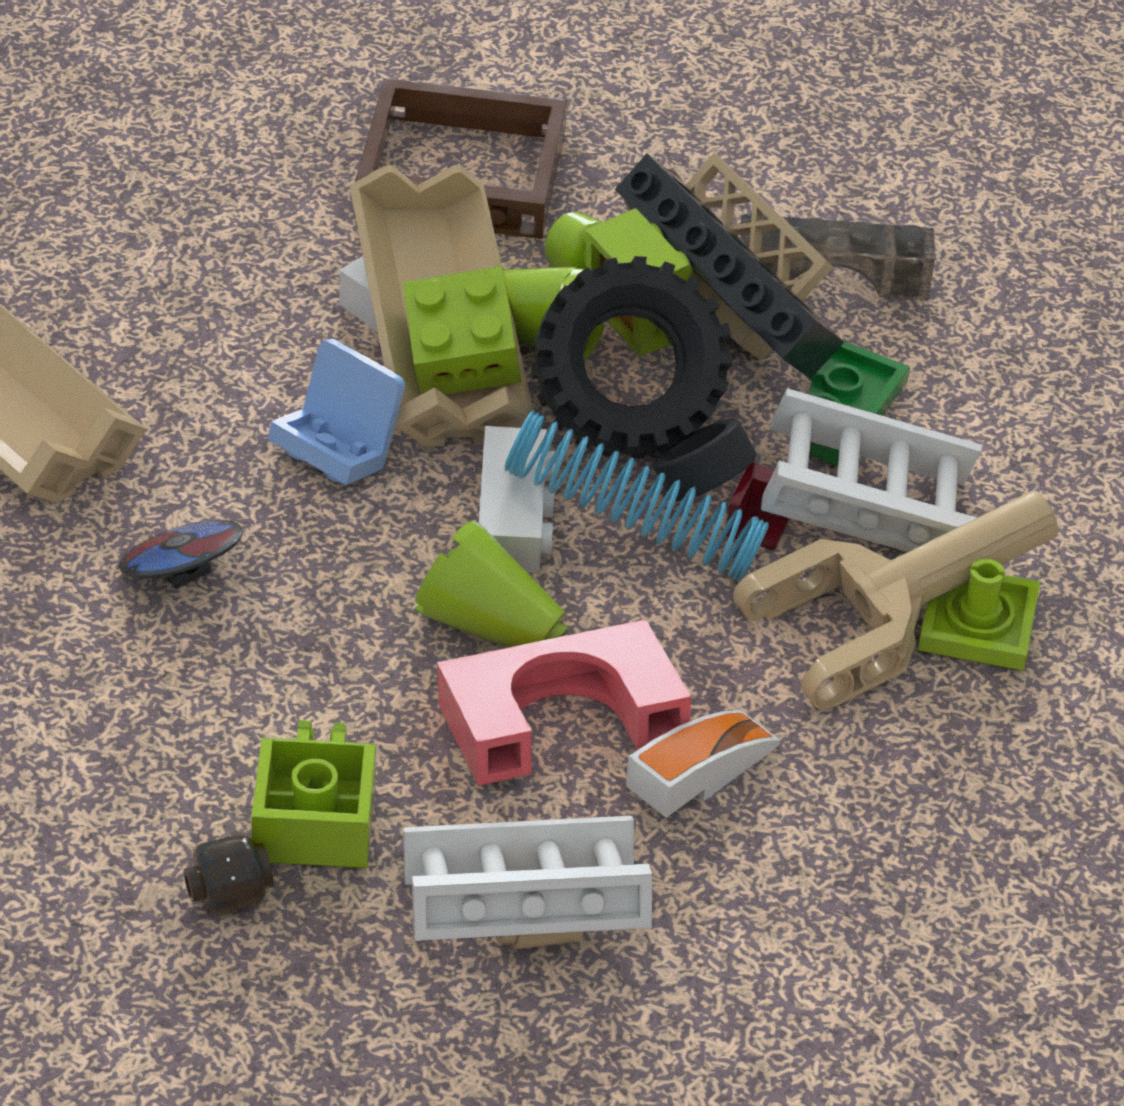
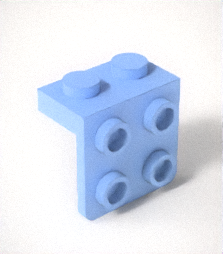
(344, 416)

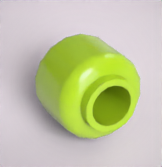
(567, 240)

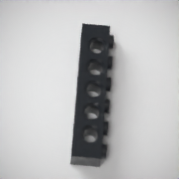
(730, 267)

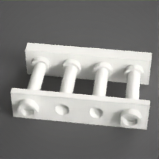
(856, 508)
(526, 878)

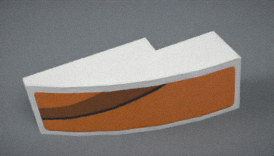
(697, 759)

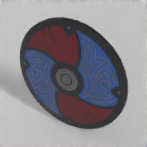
(181, 552)

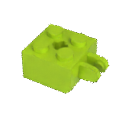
(315, 799)

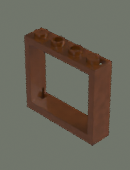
(479, 111)

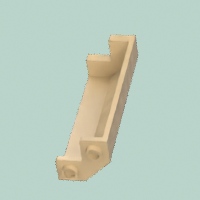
(419, 235)
(54, 418)

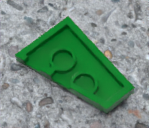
(859, 381)

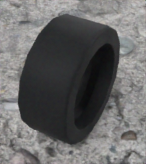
(706, 458)

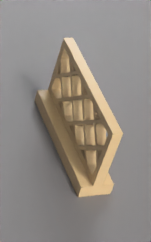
(739, 329)

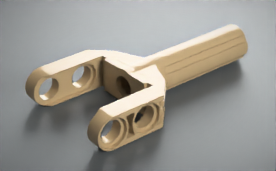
(888, 590)

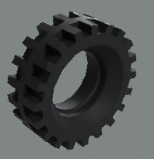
(668, 304)

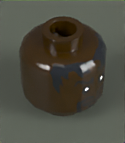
(229, 874)

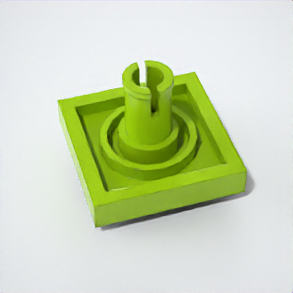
(983, 618)

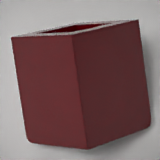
(749, 499)

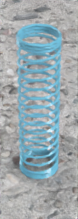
(754, 529)

